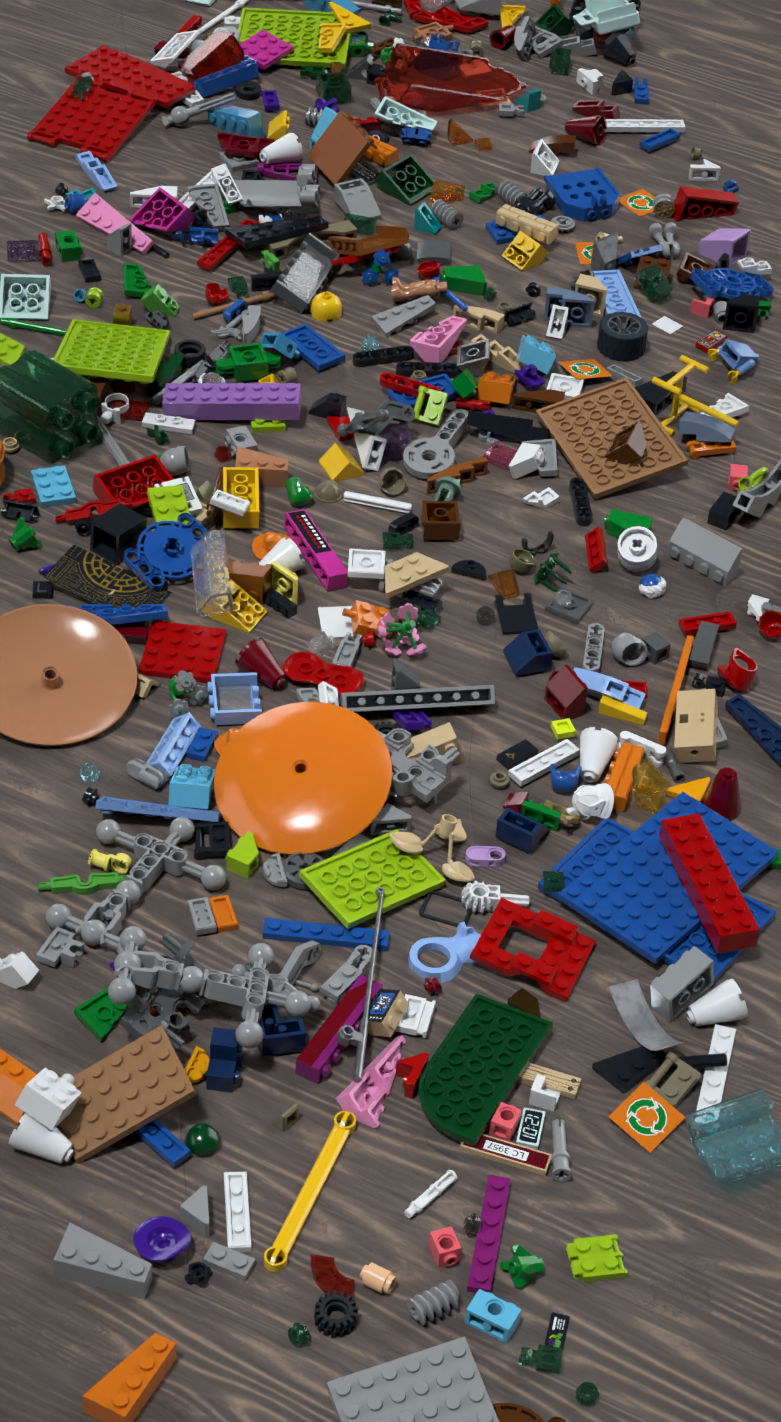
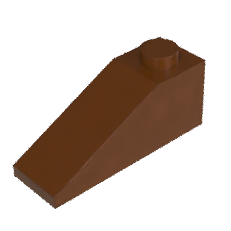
(536, 400)

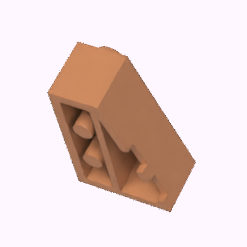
(271, 469)

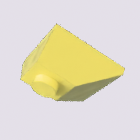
(285, 582)

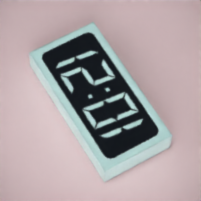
(530, 1128)

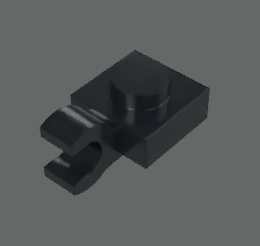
(709, 683)

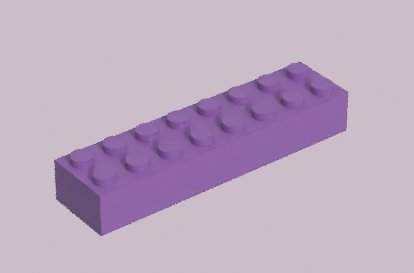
(233, 401)

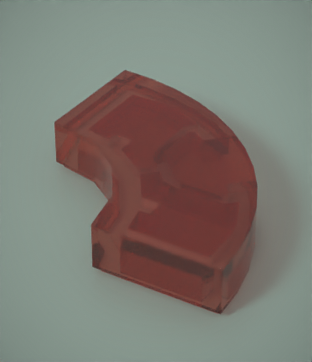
(328, 1277)

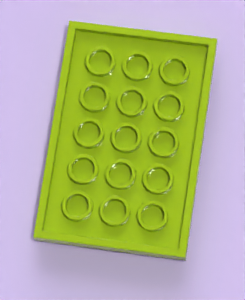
(351, 878)

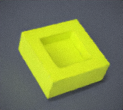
(563, 728)

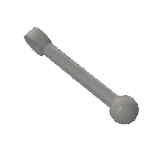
(314, 987)

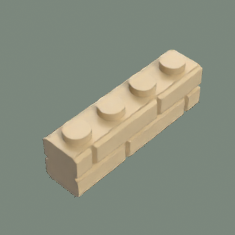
(531, 225)

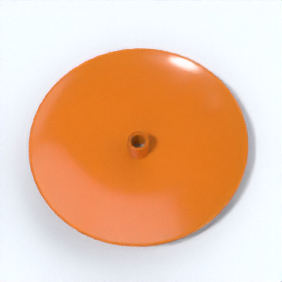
(310, 811)

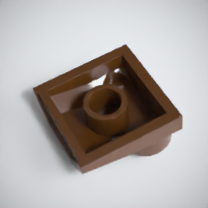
(689, 263)

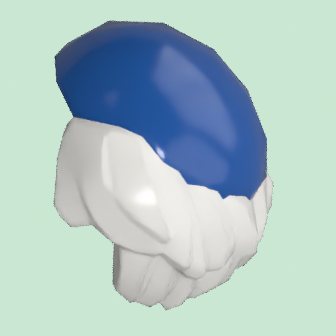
(269, 218)
(652, 586)

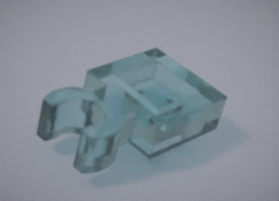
(370, 342)

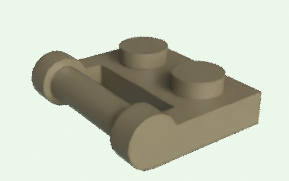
(678, 1083)

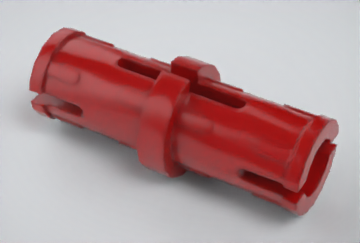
(472, 404)

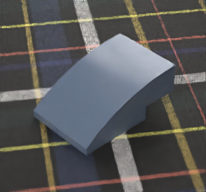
(580, 306)
(705, 427)

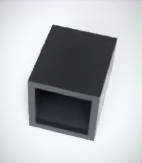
(116, 532)

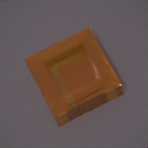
(483, 144)

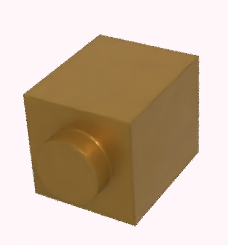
(122, 314)

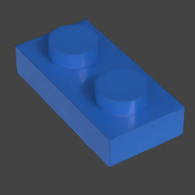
(202, 744)

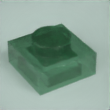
(553, 881)

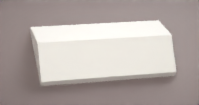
(174, 48)

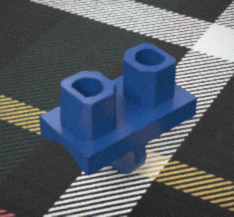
(204, 236)

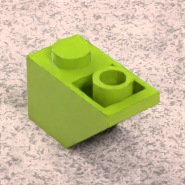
(243, 857)

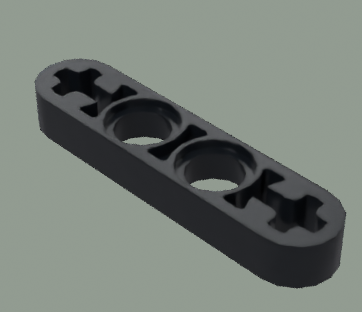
(366, 358)
(407, 368)
(580, 501)

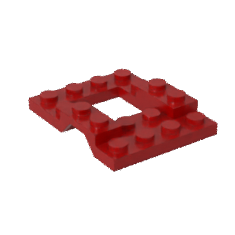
(560, 960)

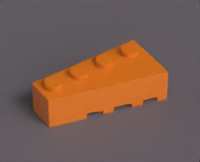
(131, 1383)

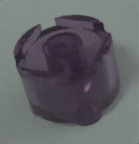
(398, 438)

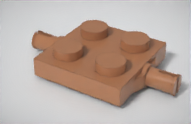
(432, 28)

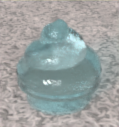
(89, 772)

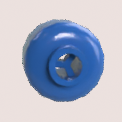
(75, 202)

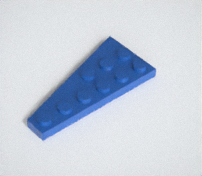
(126, 613)

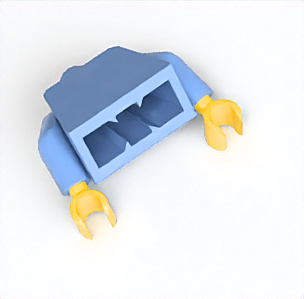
(737, 355)

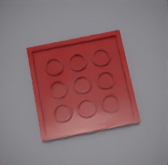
(182, 647)

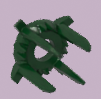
(546, 568)

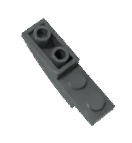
(523, 37)

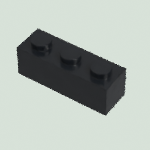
(280, 603)

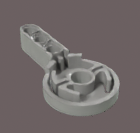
(436, 448)

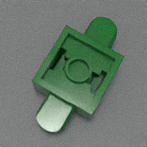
(248, 362)

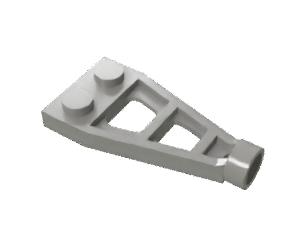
(548, 45)

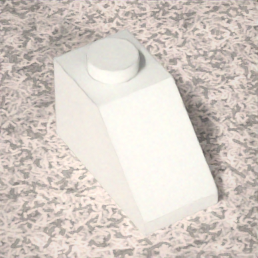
(526, 460)

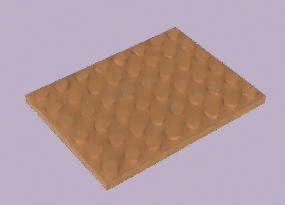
(587, 427)

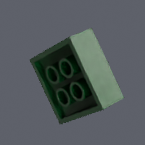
(405, 180)

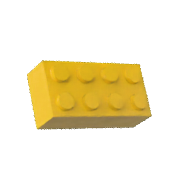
(245, 485)

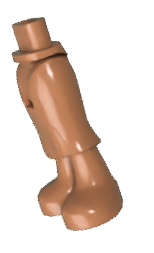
(416, 289)

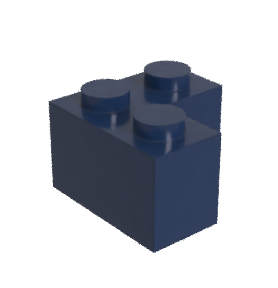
(280, 1035)
(223, 1061)

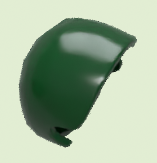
(202, 1139)

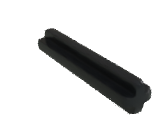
(703, 1061)

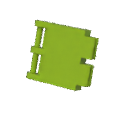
(595, 1259)

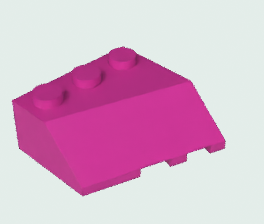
(163, 213)

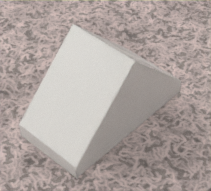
(558, 322)

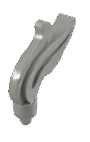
(225, 332)

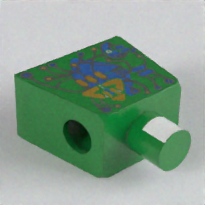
(358, 46)

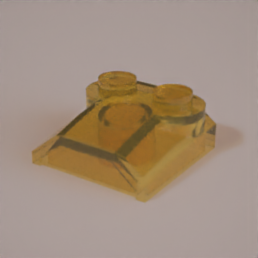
(649, 785)

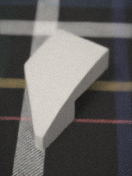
(543, 499)
(754, 606)

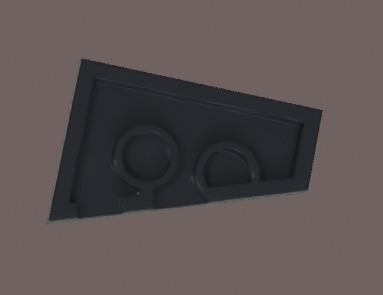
(629, 1067)

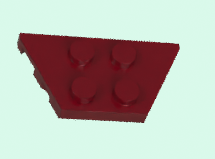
(243, 145)

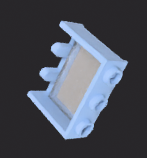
(234, 698)

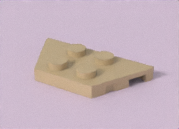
(411, 572)

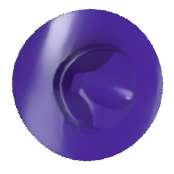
(161, 1239)

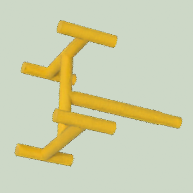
(685, 401)

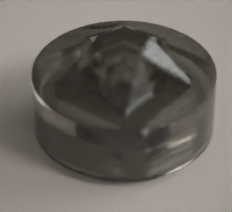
(485, 615)

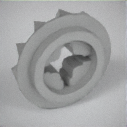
(565, 223)

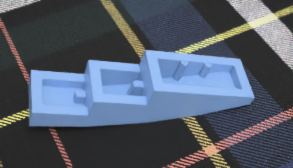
(95, 171)

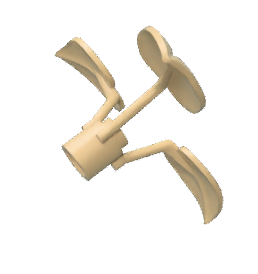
(448, 828)

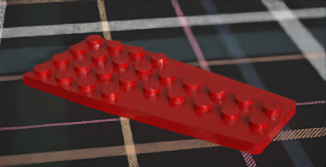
(126, 72)

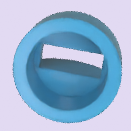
(78, 295)

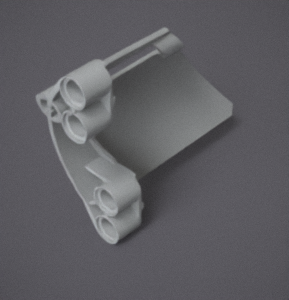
(297, 195)

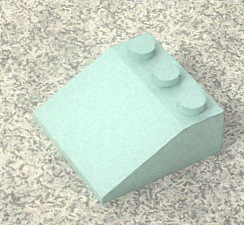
(25, 296)

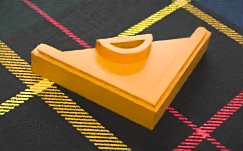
(694, 789)

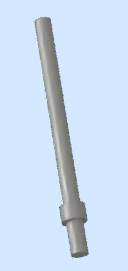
(377, 7)

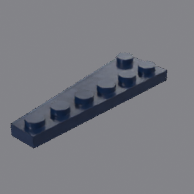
(758, 724)

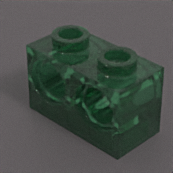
(560, 61)

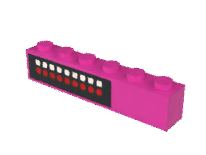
(316, 550)

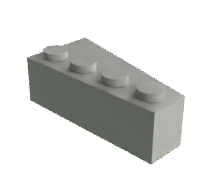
(101, 1264)

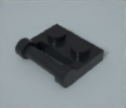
(218, 839)

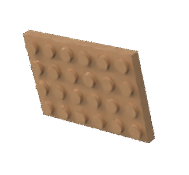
(126, 1093)

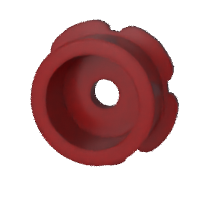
(369, 639)

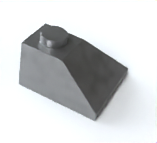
(604, 253)

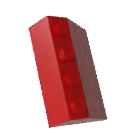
(131, 481)

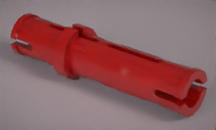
(44, 251)

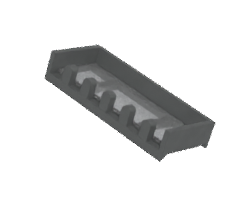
(305, 273)

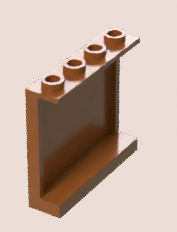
(340, 147)
(386, 238)

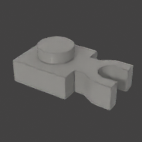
(510, 110)

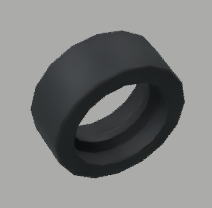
(191, 346)

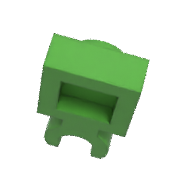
(270, 261)

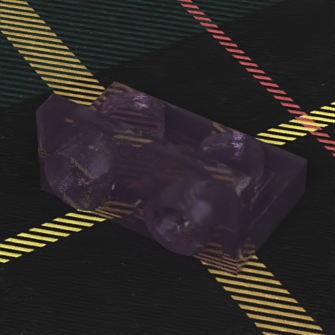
(23, 250)

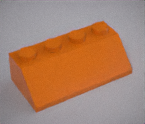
(12, 1082)

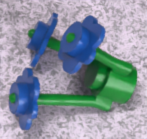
(374, 266)

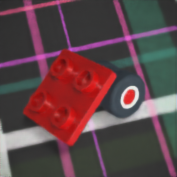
(373, 127)

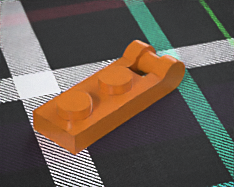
(703, 448)

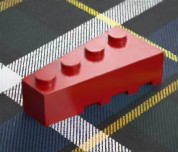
(698, 202)

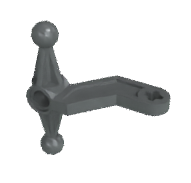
(375, 422)

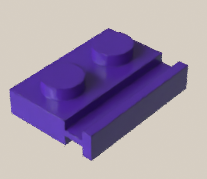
(412, 720)

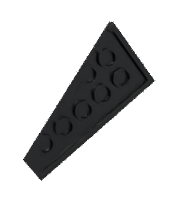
(268, 232)

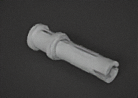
(560, 1157)

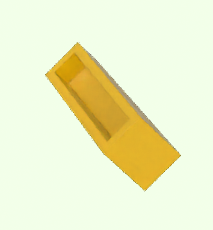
(622, 711)

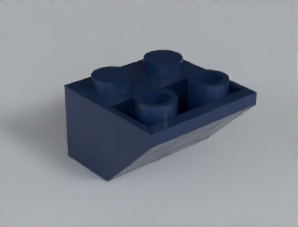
(529, 653)
(520, 830)

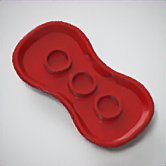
(311, 669)

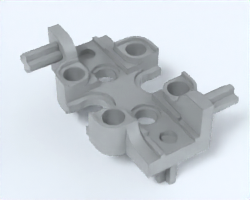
(434, 768)

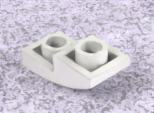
(751, 266)

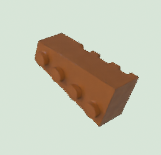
(252, 578)

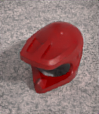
(737, 676)

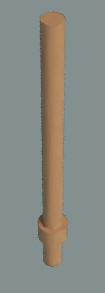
(264, 296)

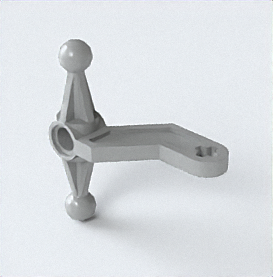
(283, 984)

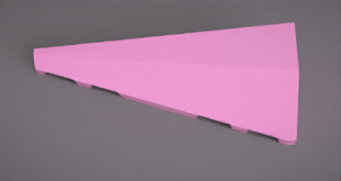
(367, 1097)

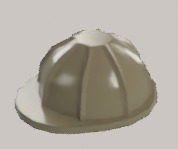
(328, 491)

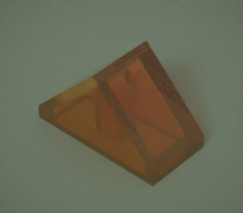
(457, 135)
(505, 583)

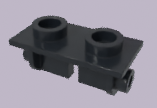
(524, 311)
(27, 510)

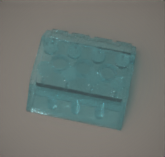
(736, 1137)

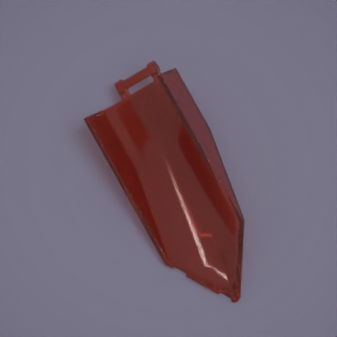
(443, 79)

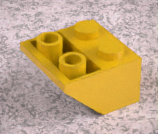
(279, 126)
(525, 252)

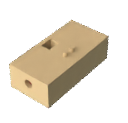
(696, 725)

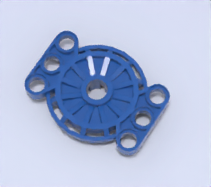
(730, 283)
(164, 565)

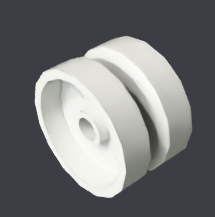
(637, 549)

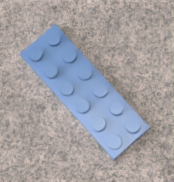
(618, 294)

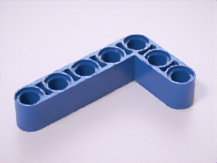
(228, 77)

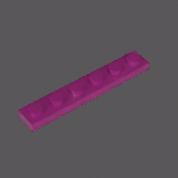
(489, 1234)

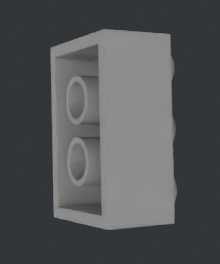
(682, 984)

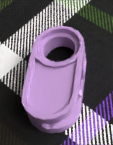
(481, 856)

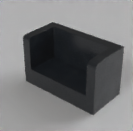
(722, 511)

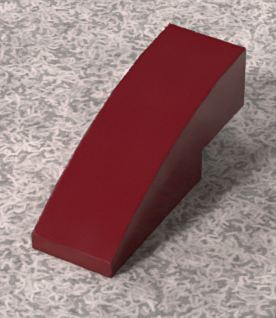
(596, 107)

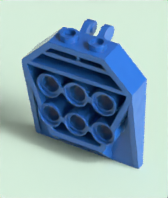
(584, 194)

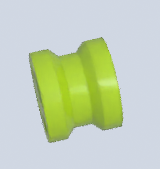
(97, 295)

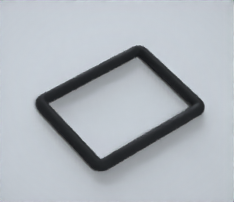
(440, 919)

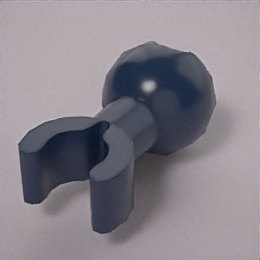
(179, 236)

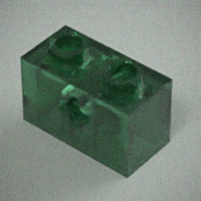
(654, 283)

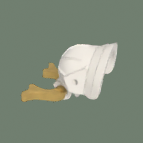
(586, 802)

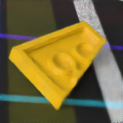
(330, 36)

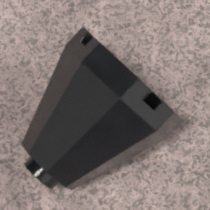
(619, 48)

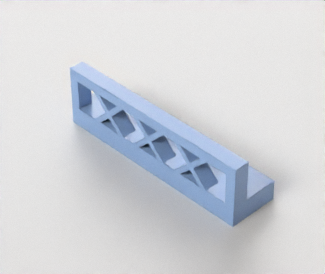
(174, 743)

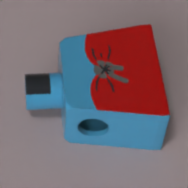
(279, 343)

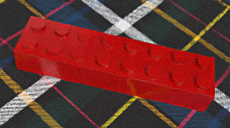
(709, 883)

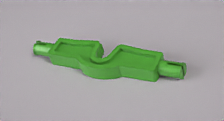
(73, 884)

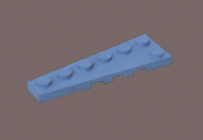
(109, 805)

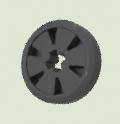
(297, 862)

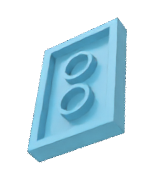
(53, 486)

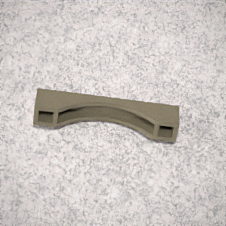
(284, 248)

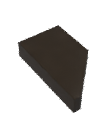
(524, 1001)

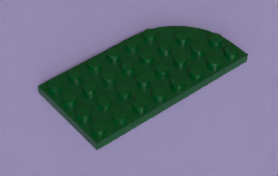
(479, 1066)

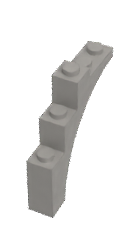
(767, 491)

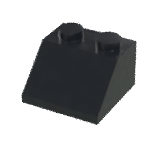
(741, 313)

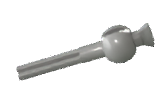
(181, 116)

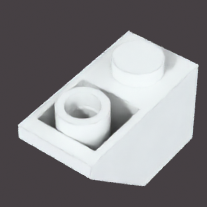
(17, 970)

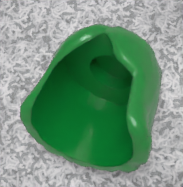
(297, 494)

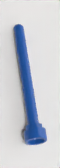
(452, 297)

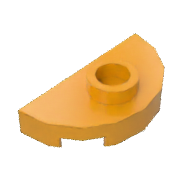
(197, 1065)

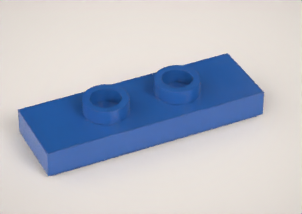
(659, 140)

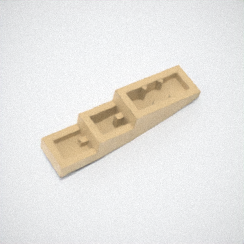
(502, 356)

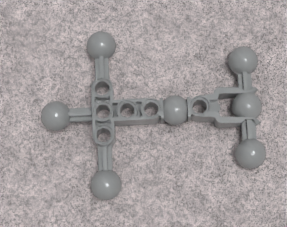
(153, 858)
(251, 993)

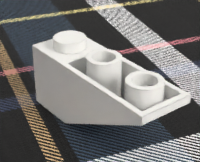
(226, 184)

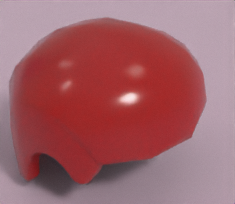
(429, 270)
(216, 295)
(770, 625)

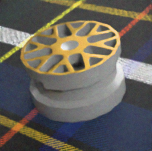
(663, 205)

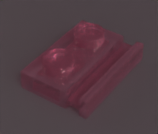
(500, 455)

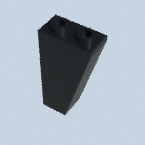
(657, 397)

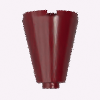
(588, 128)
(259, 658)
(724, 794)

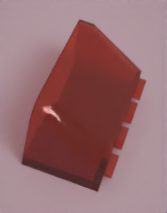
(213, 55)

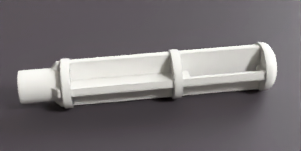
(431, 1193)

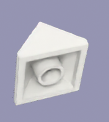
(543, 160)

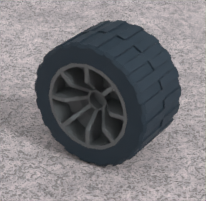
(622, 336)

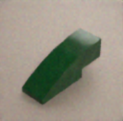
(169, 371)

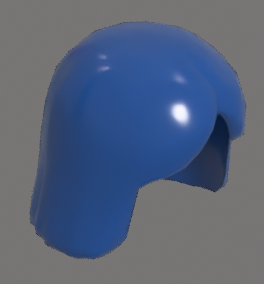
(564, 781)

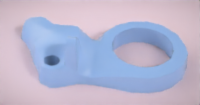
(455, 948)

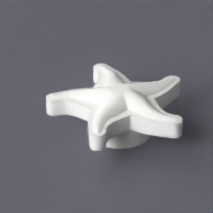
(56, 202)

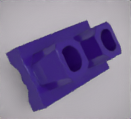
(321, 104)
(529, 377)

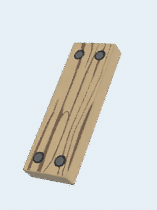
(554, 1080)

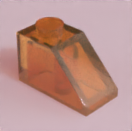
(447, 192)

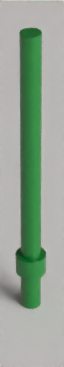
(14, 323)

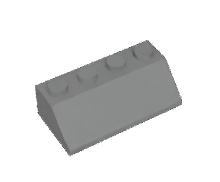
(705, 552)

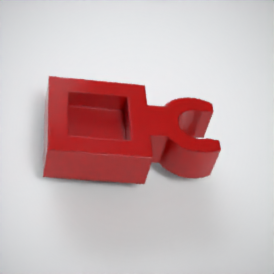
(22, 496)

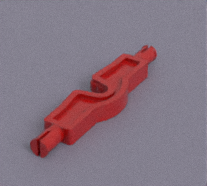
(352, 258)
(85, 512)

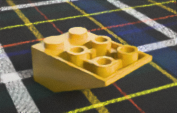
(246, 611)

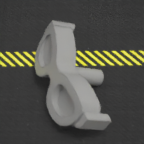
(483, 436)

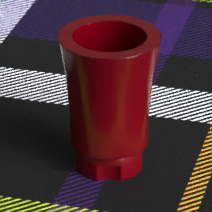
(502, 36)

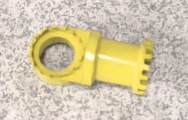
(110, 861)

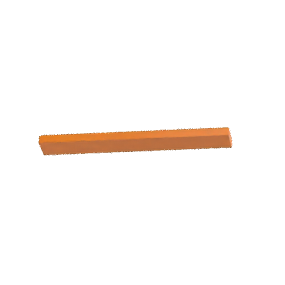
(677, 685)

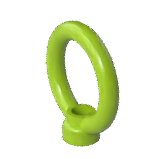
(754, 479)

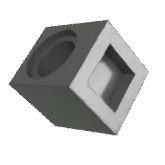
(657, 648)

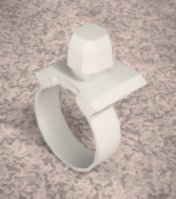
(110, 414)

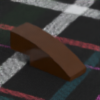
(557, 144)

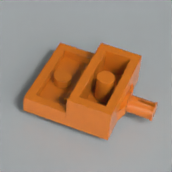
(365, 617)

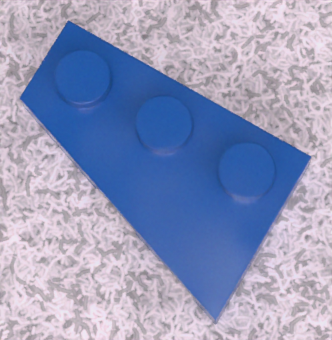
(632, 256)

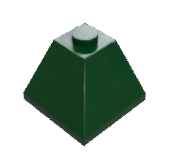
(555, 21)

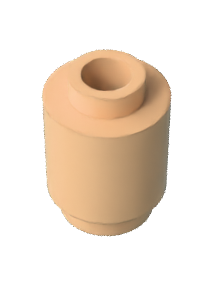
(378, 1278)

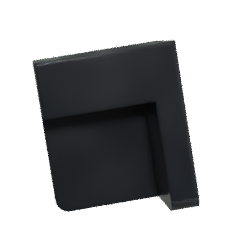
(201, 219)

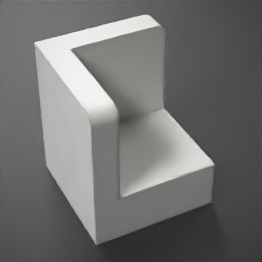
(541, 1096)

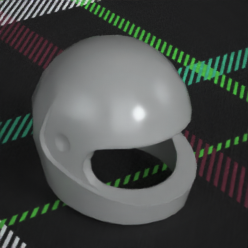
(176, 460)
(625, 646)

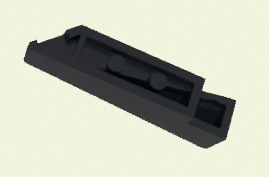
(511, 427)

